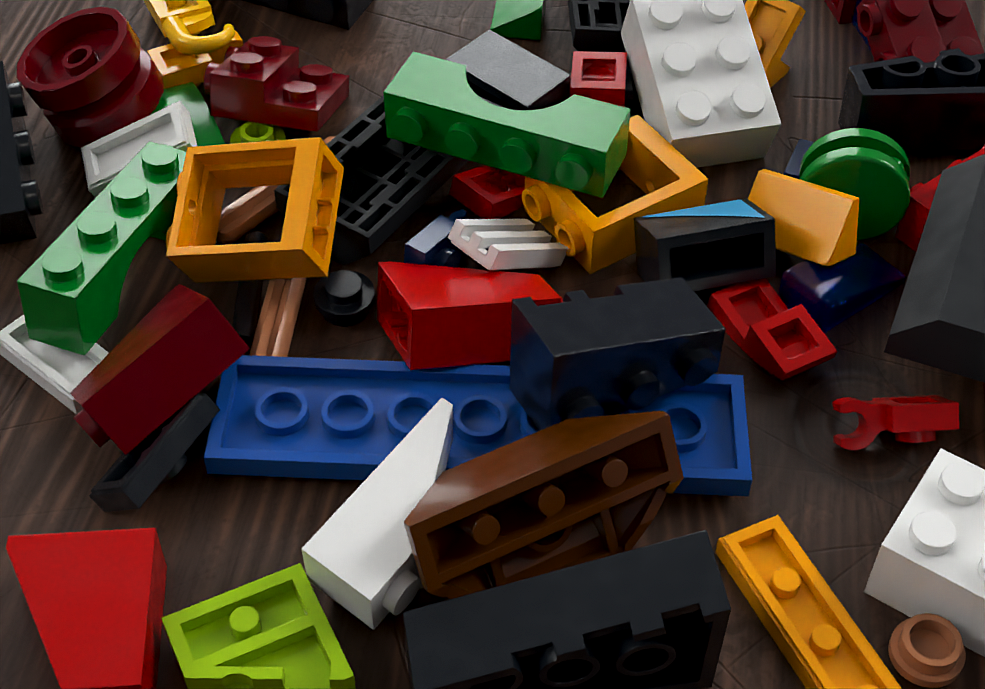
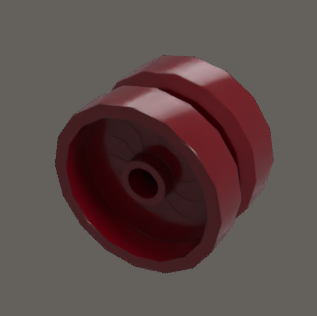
(90, 75)

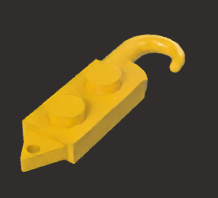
(186, 18)

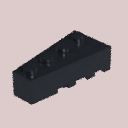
(918, 102)
(603, 624)

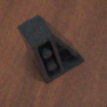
(18, 193)
(610, 350)

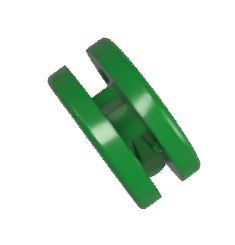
(866, 167)

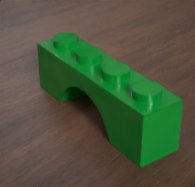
(565, 145)
(79, 278)

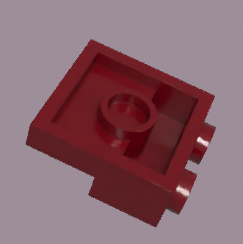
(917, 28)
(267, 86)

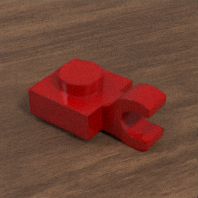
(909, 417)

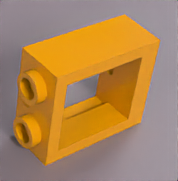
(309, 216)
(600, 241)

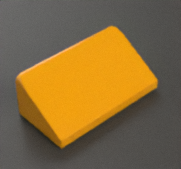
(808, 217)

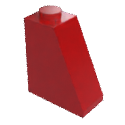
(452, 312)
(95, 603)

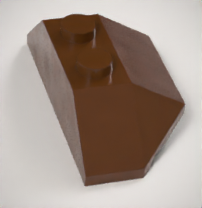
(544, 502)

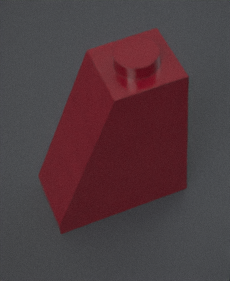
(156, 369)

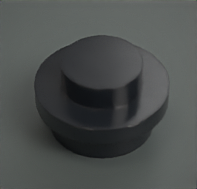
(344, 297)

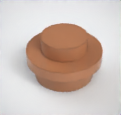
(927, 650)

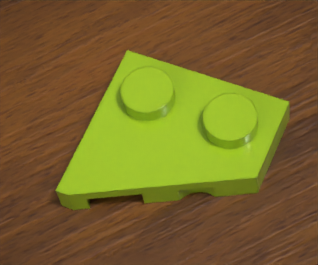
(259, 638)

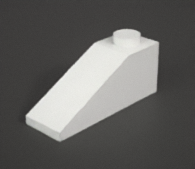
(364, 548)

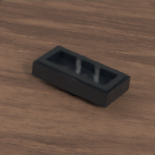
(154, 459)

